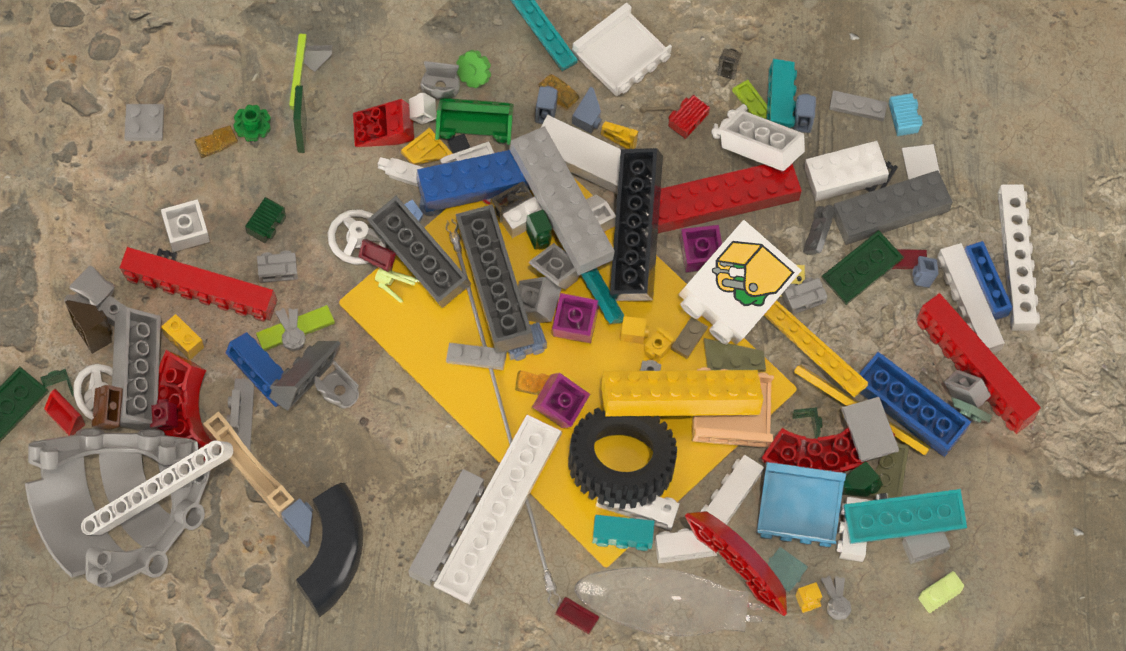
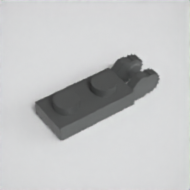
(819, 229)

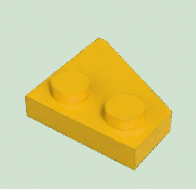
(620, 135)

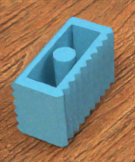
(905, 114)

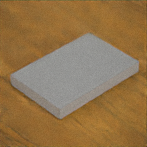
(870, 429)

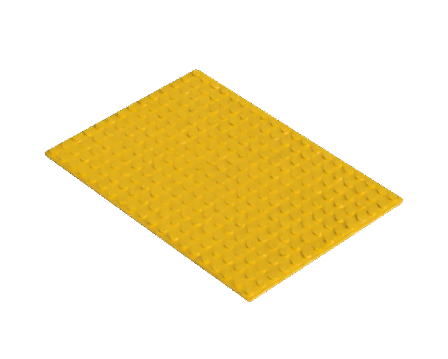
(419, 339)

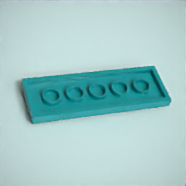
(905, 516)

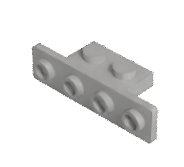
(242, 410)

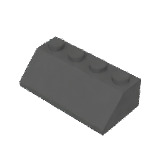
(302, 375)

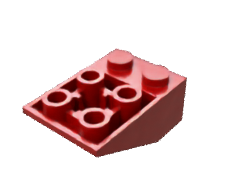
(383, 125)

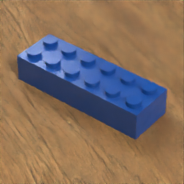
(468, 180)
(913, 405)

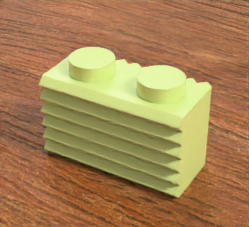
(941, 592)

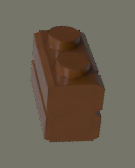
(107, 407)

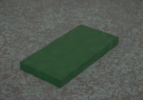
(300, 119)
(862, 267)
(17, 398)

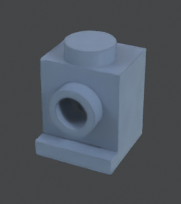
(925, 271)

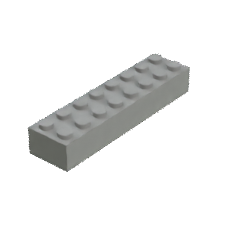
(562, 200)

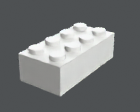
(762, 140)
(846, 170)

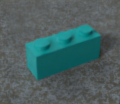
(623, 532)

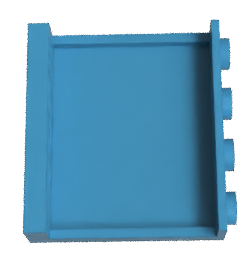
(800, 504)

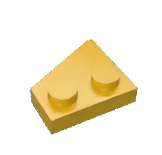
(425, 149)

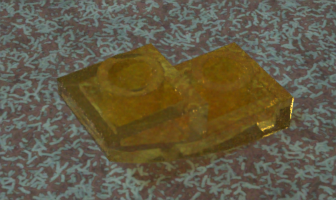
(566, 95)
(216, 142)
(530, 382)

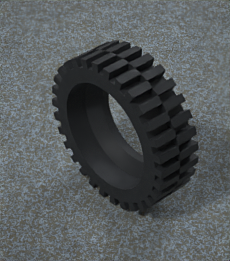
(616, 485)

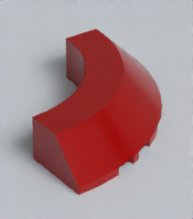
(181, 384)
(741, 558)

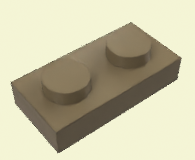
(689, 337)

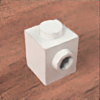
(422, 108)

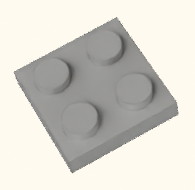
(144, 122)

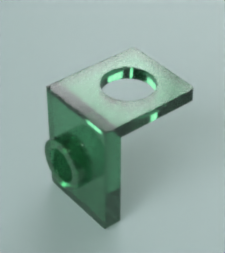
(55, 377)
(810, 412)

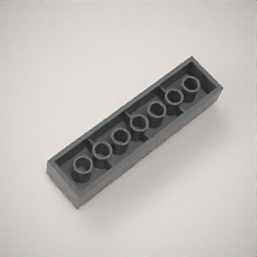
(494, 279)

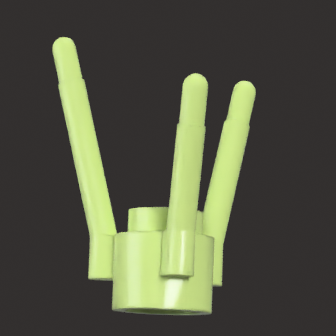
(385, 278)

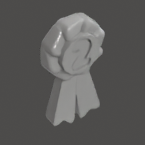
(293, 337)
(838, 606)

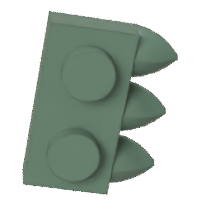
(971, 411)

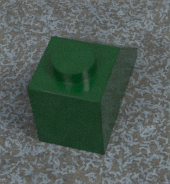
(862, 481)

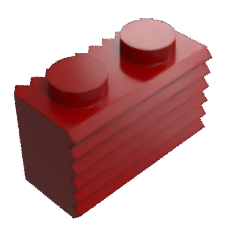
(689, 116)

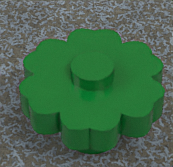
(252, 123)

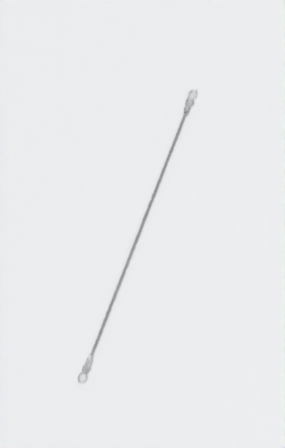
(550, 585)

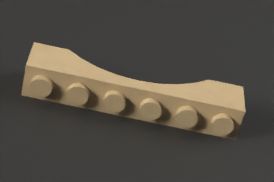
(265, 485)

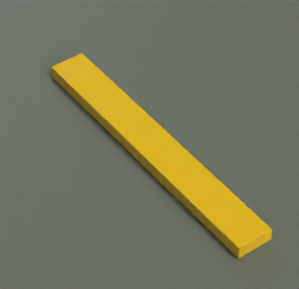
(816, 349)
(848, 400)

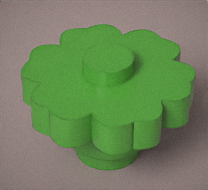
(473, 68)

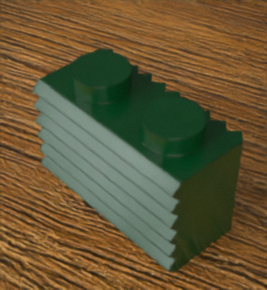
(265, 220)
(539, 229)

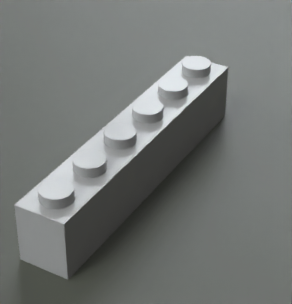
(446, 528)

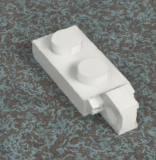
(399, 170)

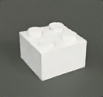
(185, 225)

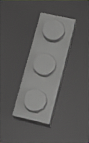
(858, 106)
(475, 356)

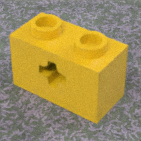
(182, 337)

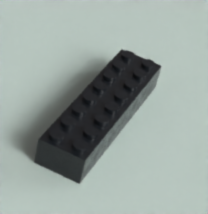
(636, 224)

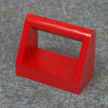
(63, 413)

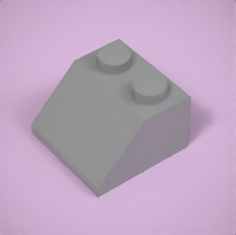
(556, 266)
(539, 298)

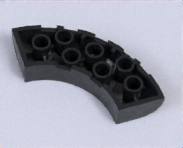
(339, 549)

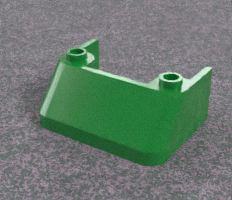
(474, 118)

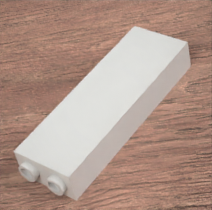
(586, 154)

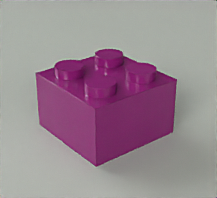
(699, 245)
(575, 318)
(561, 400)

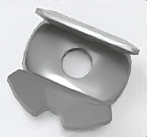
(443, 73)
(90, 288)
(334, 379)

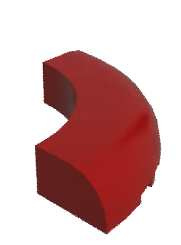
(825, 453)

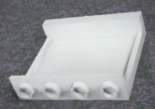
(620, 51)

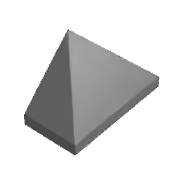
(316, 55)

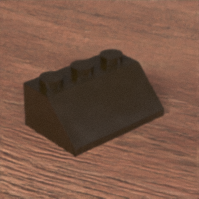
(90, 324)

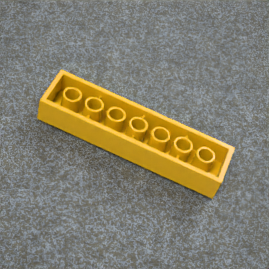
(681, 393)

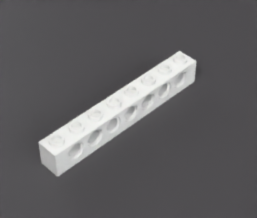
(1019, 319)

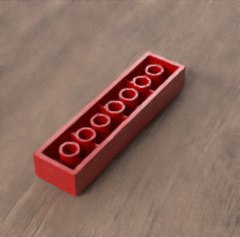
(726, 196)
(198, 284)
(975, 358)

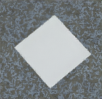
(920, 160)

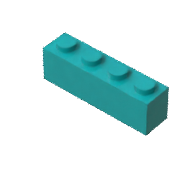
(781, 92)

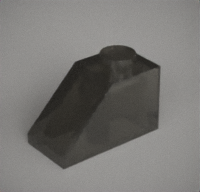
(729, 63)
(510, 199)

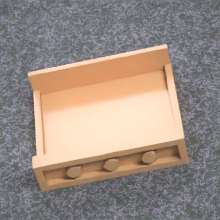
(737, 429)

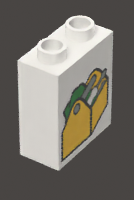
(738, 284)

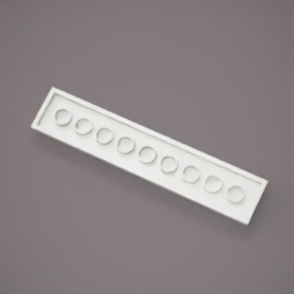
(497, 509)

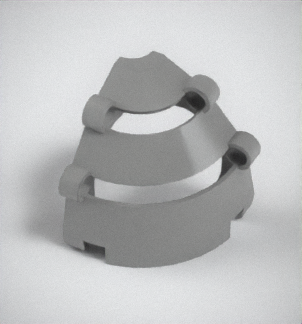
(63, 501)

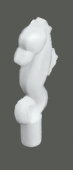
(716, 132)

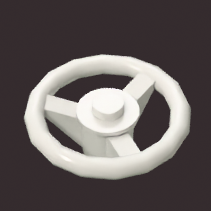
(357, 232)
(95, 382)

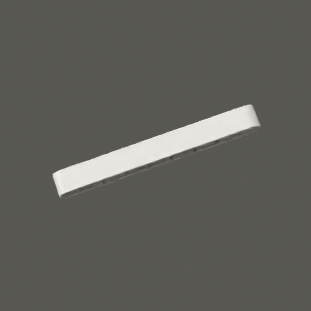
(164, 484)

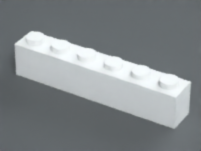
(969, 295)

